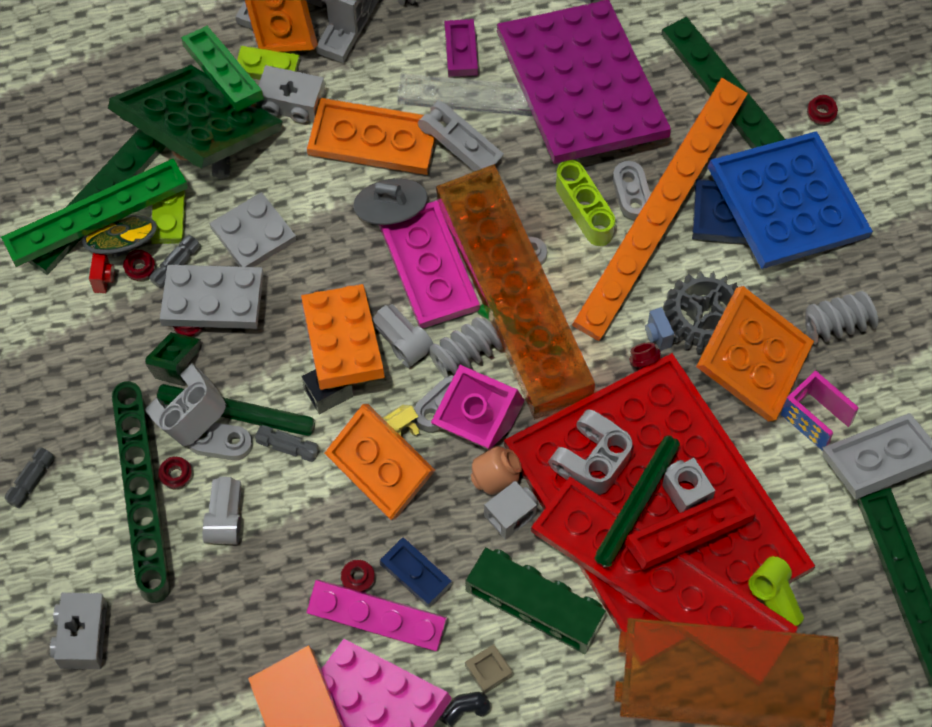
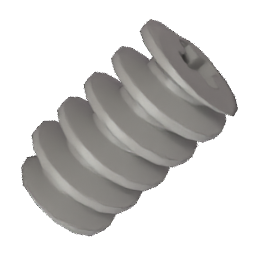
(840, 314)
(464, 345)

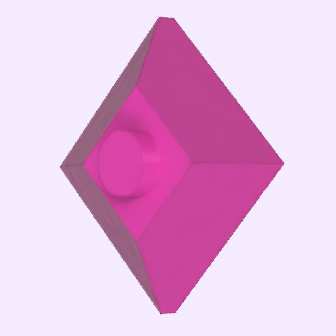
(478, 408)

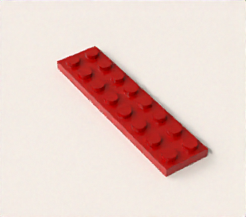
(671, 590)

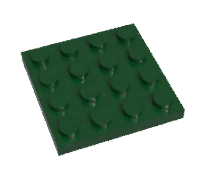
(193, 116)

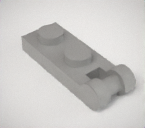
(459, 137)

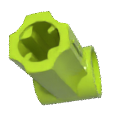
(772, 586)

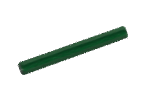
(252, 413)
(637, 501)

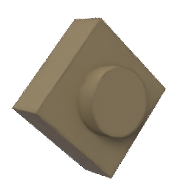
(488, 669)

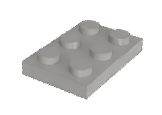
(211, 296)
(881, 455)

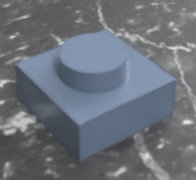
(659, 329)

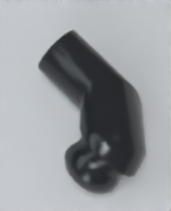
(465, 703)

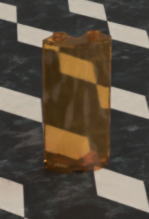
(726, 675)

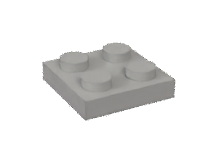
(253, 231)

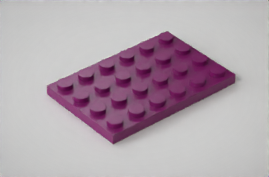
(582, 81)

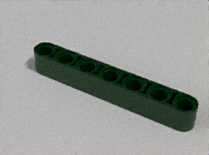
(145, 504)

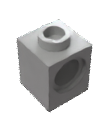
(690, 472)
(511, 509)

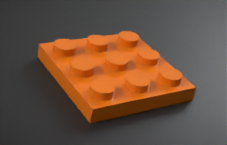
(755, 354)

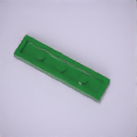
(222, 68)

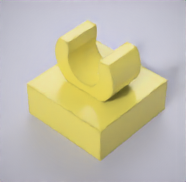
(402, 418)

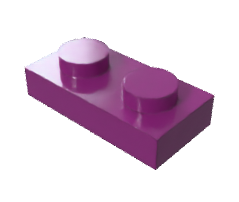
(461, 48)

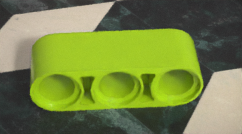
(585, 190)

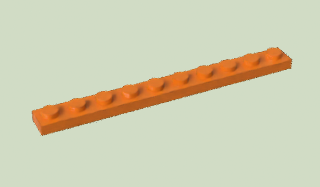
(659, 210)

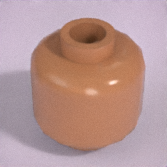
(495, 470)

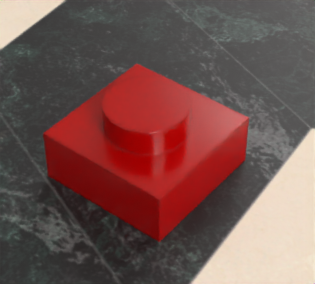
(101, 273)

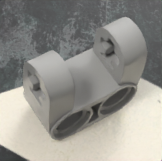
(191, 410)
(601, 459)

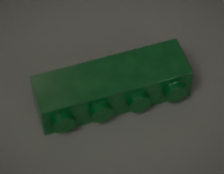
(535, 599)

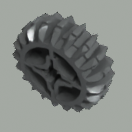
(687, 297)

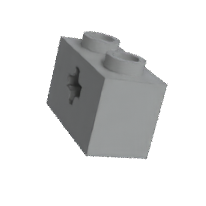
(291, 93)
(86, 648)

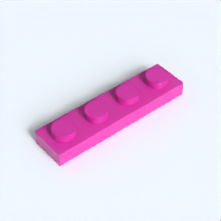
(377, 615)

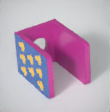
(829, 397)

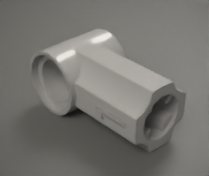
(406, 340)
(222, 520)

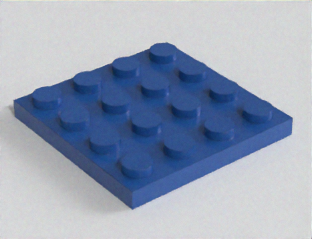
(789, 199)

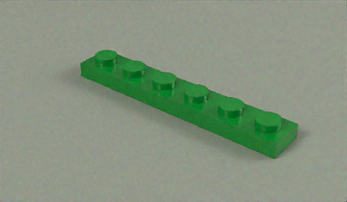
(94, 212)

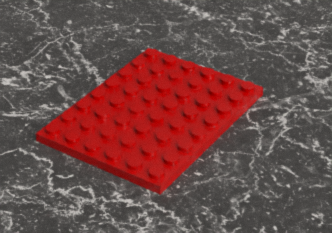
(649, 407)

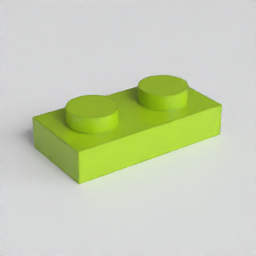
(255, 59)
(169, 219)

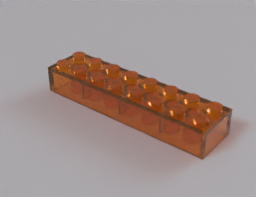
(515, 292)

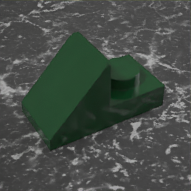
(172, 357)

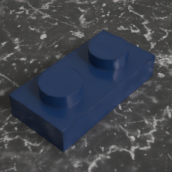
(415, 572)

